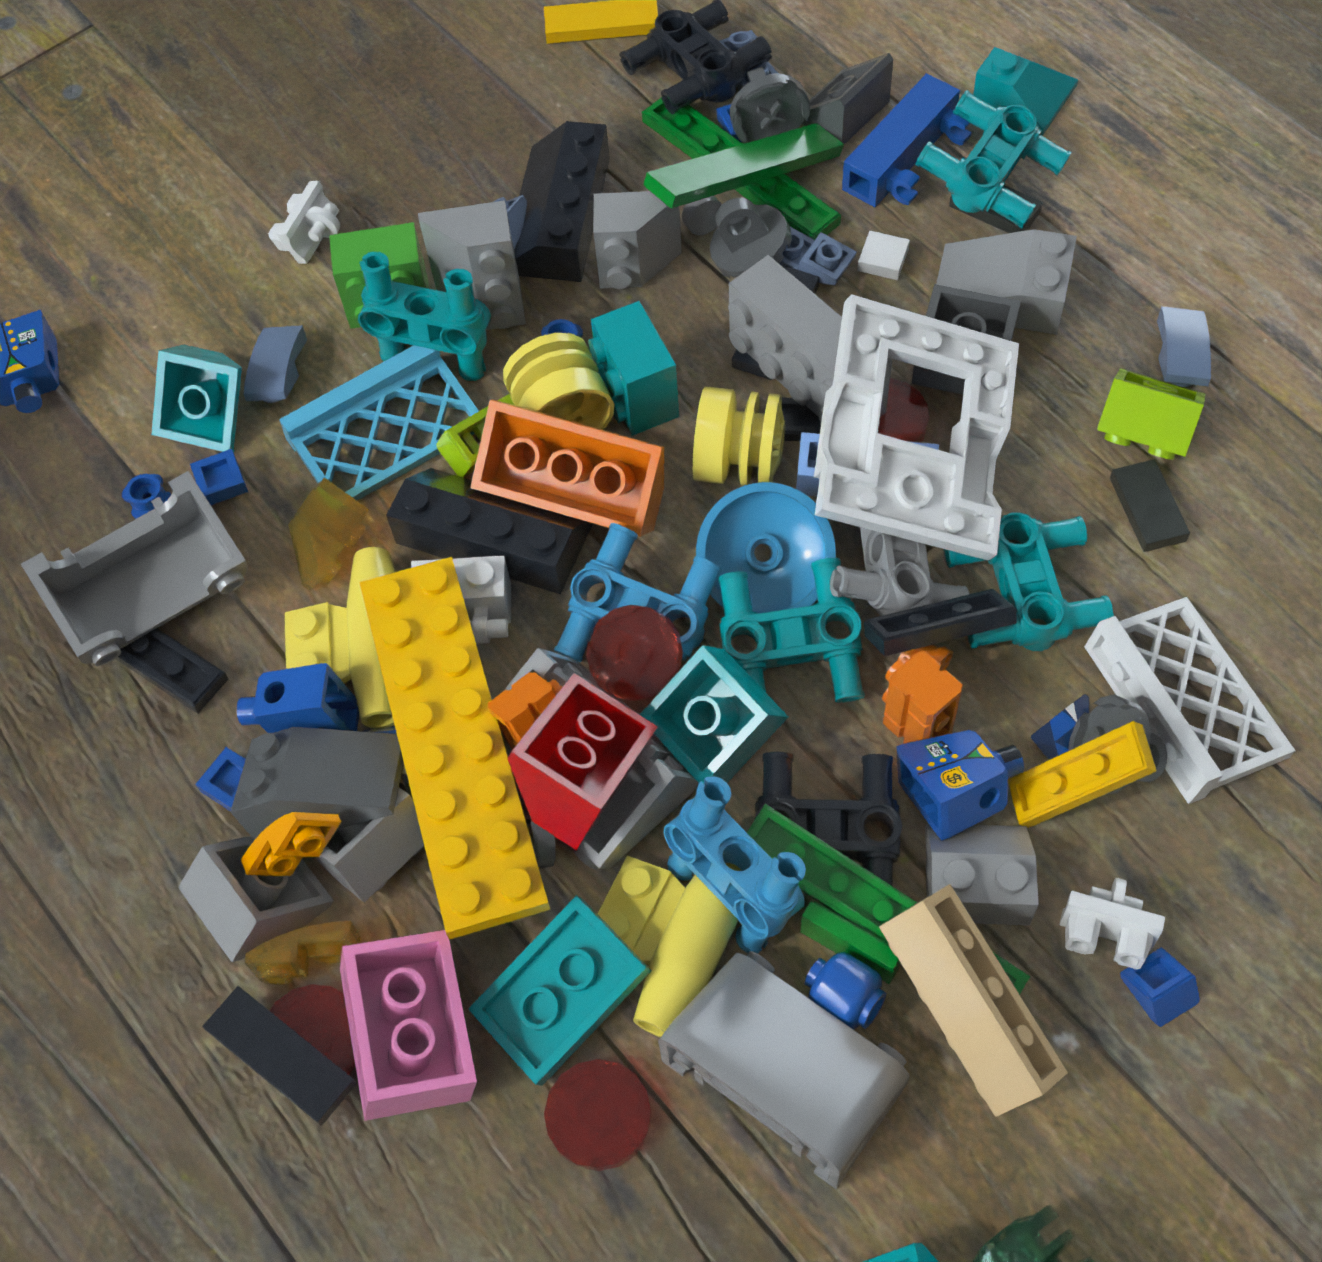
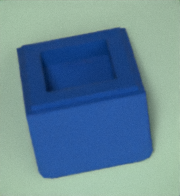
(1162, 987)

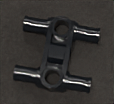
(696, 56)
(841, 821)

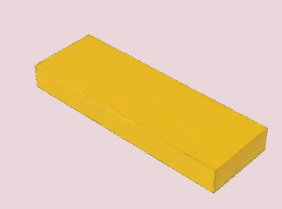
(599, 20)
(1082, 774)

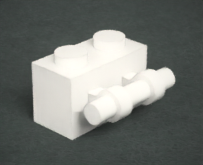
(485, 593)

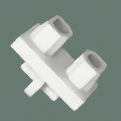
(308, 221)
(1114, 918)

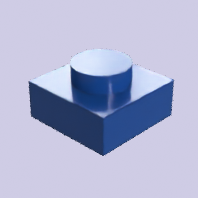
(219, 477)
(222, 778)

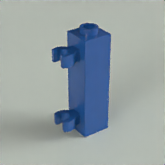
(892, 148)

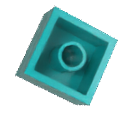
(635, 368)
(713, 715)

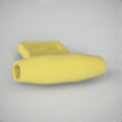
(345, 639)
(672, 931)

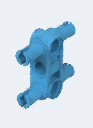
(625, 591)
(759, 894)

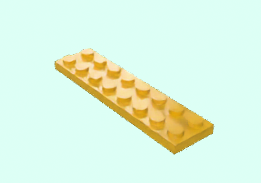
(453, 750)

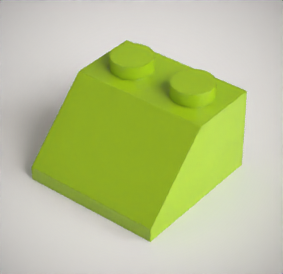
(1151, 414)

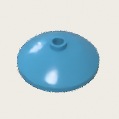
(782, 521)

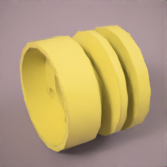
(559, 379)
(737, 437)

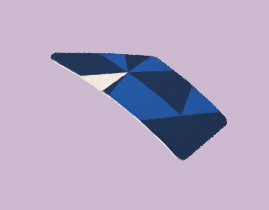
(1055, 735)

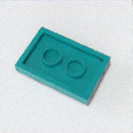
(559, 990)

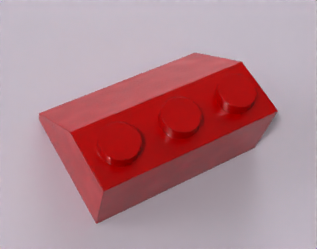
(577, 758)

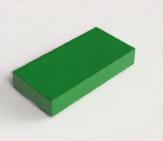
(843, 936)

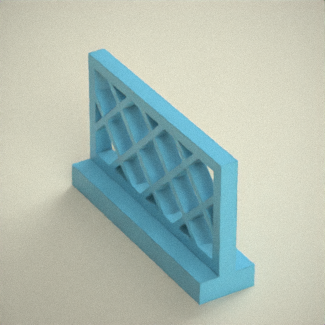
(358, 399)

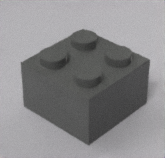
(970, 310)

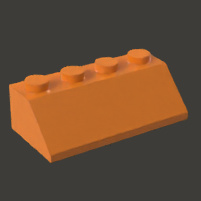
(569, 468)

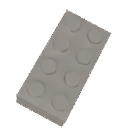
(788, 332)

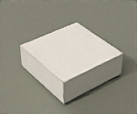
(883, 255)

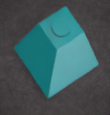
(1013, 80)
(196, 397)

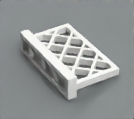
(1132, 677)

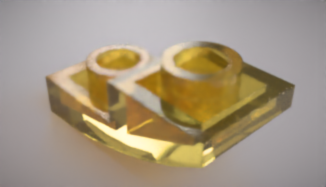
(289, 954)

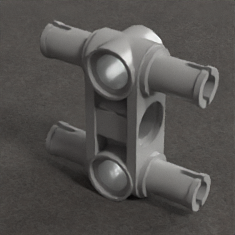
(894, 576)

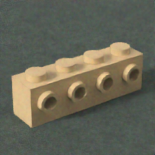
(973, 1001)

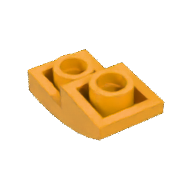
(287, 841)

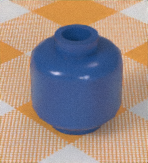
(846, 989)

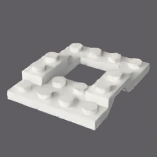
(898, 483)

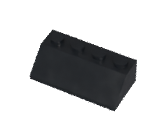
(559, 193)
(450, 519)

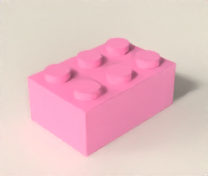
(406, 1024)

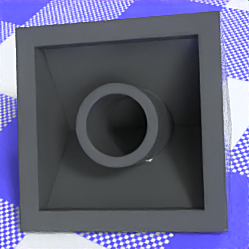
(852, 97)

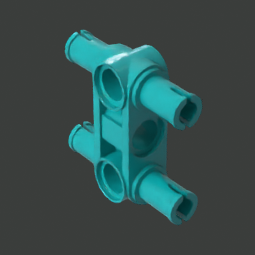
(981, 177)
(424, 316)
(1031, 584)
(795, 633)

